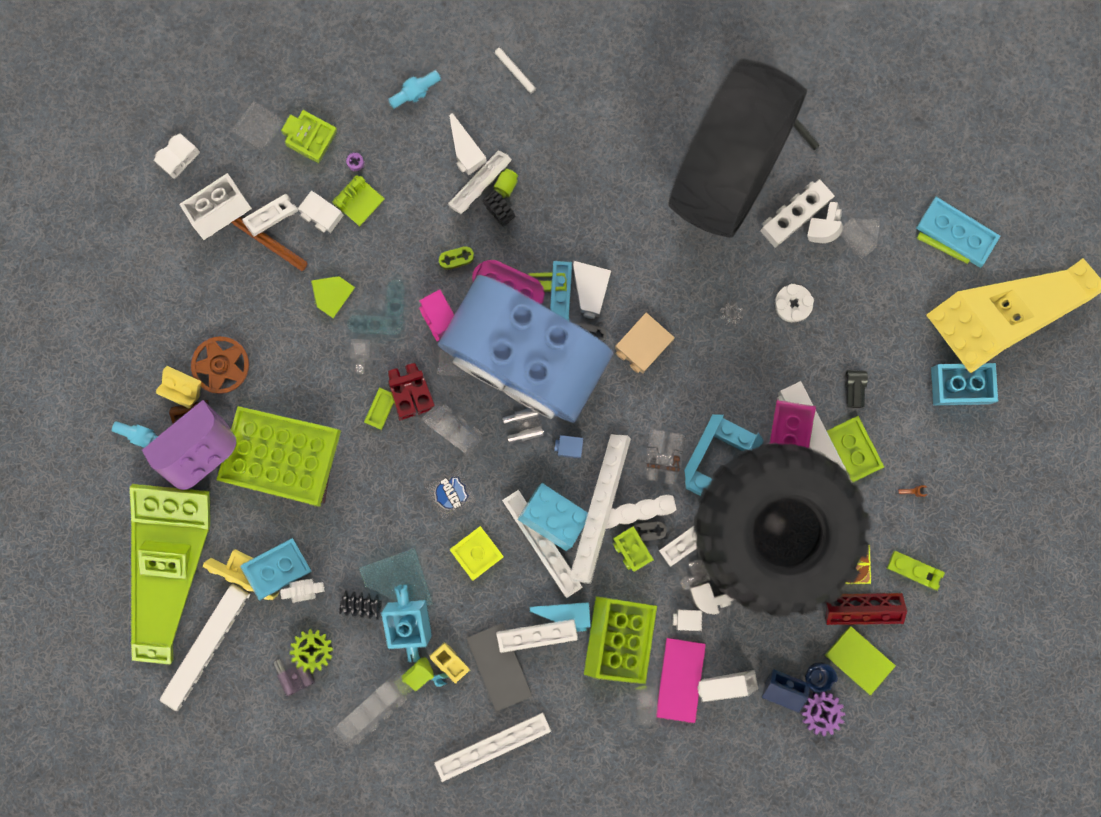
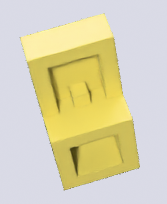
(449, 662)

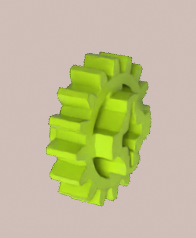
(301, 652)

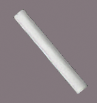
(514, 69)

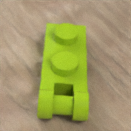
(914, 570)

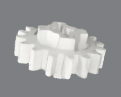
(302, 590)

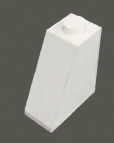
(591, 287)
(728, 686)

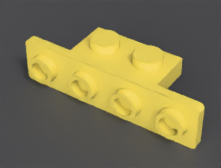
(232, 571)

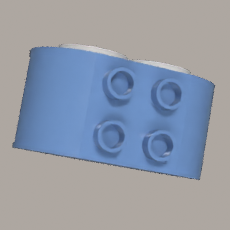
(525, 350)

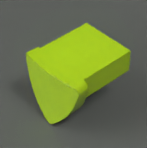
(418, 674)

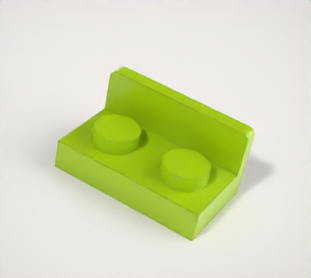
(633, 549)

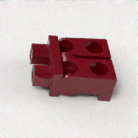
(406, 386)

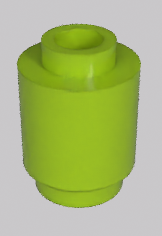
(506, 183)

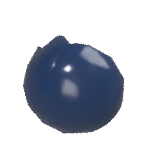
(828, 677)

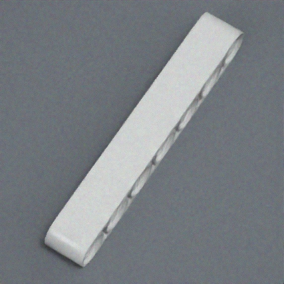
(203, 648)

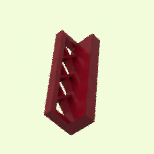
(867, 613)

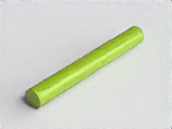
(931, 241)

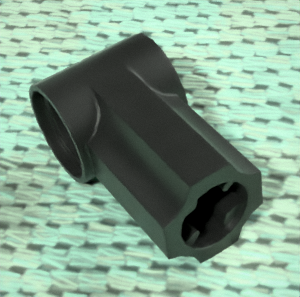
(856, 387)

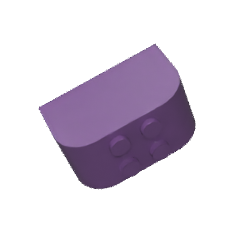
(191, 447)

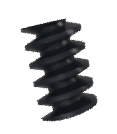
(361, 605)

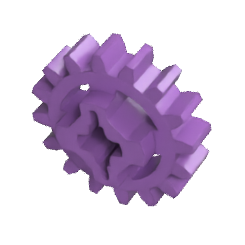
(833, 709)

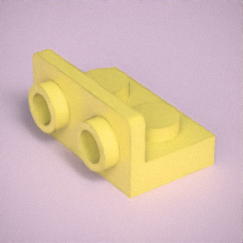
(179, 387)

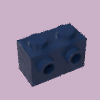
(786, 690)

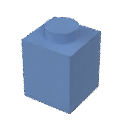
(569, 446)

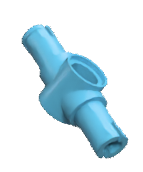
(414, 89)
(136, 434)

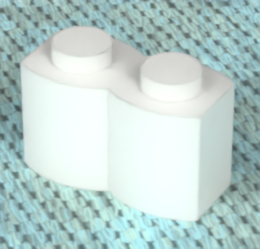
(176, 155)
(320, 211)

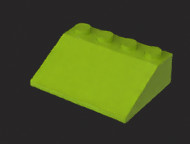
(620, 640)

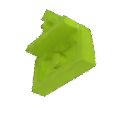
(331, 294)

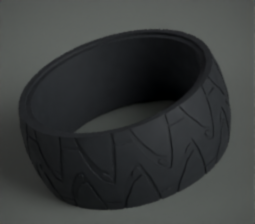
(736, 147)

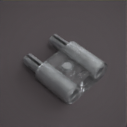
(528, 424)

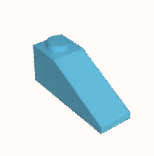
(563, 612)

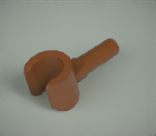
(916, 491)

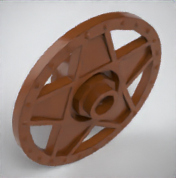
(220, 364)

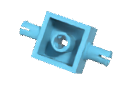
(406, 624)

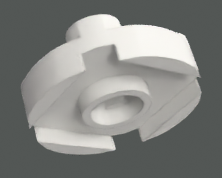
(804, 300)

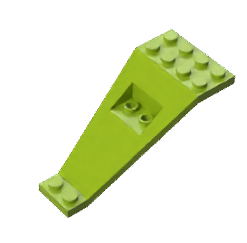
(164, 529)

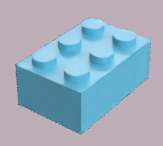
(957, 386)
(553, 517)

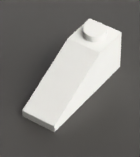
(467, 152)

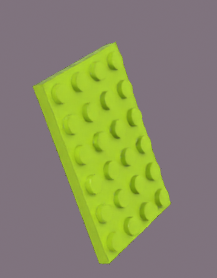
(280, 456)

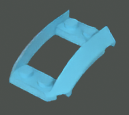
(725, 431)

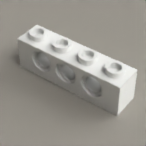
(816, 191)

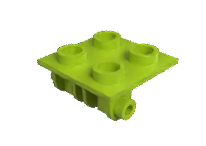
(358, 200)

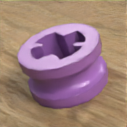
(349, 160)

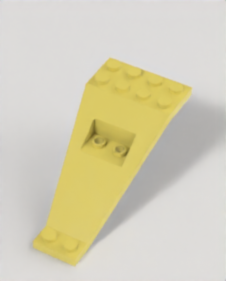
(980, 325)

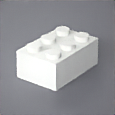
(215, 206)

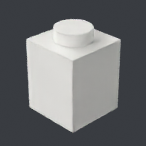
(688, 620)

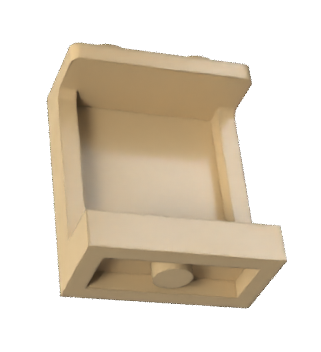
(643, 343)

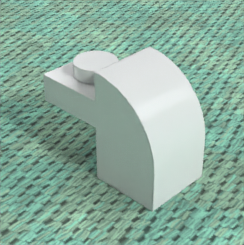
(826, 230)
(705, 600)

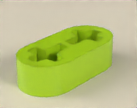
(458, 262)

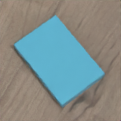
(275, 569)

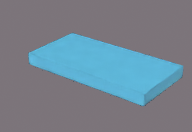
(958, 231)

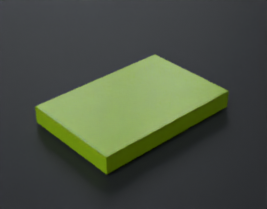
(855, 449)
(860, 660)

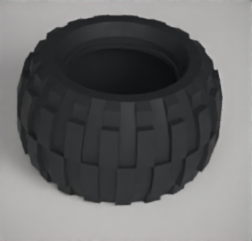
(737, 498)

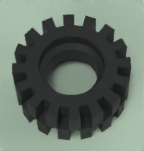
(499, 208)

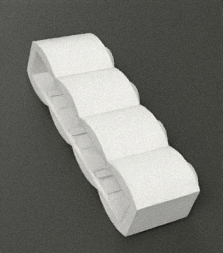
(642, 511)

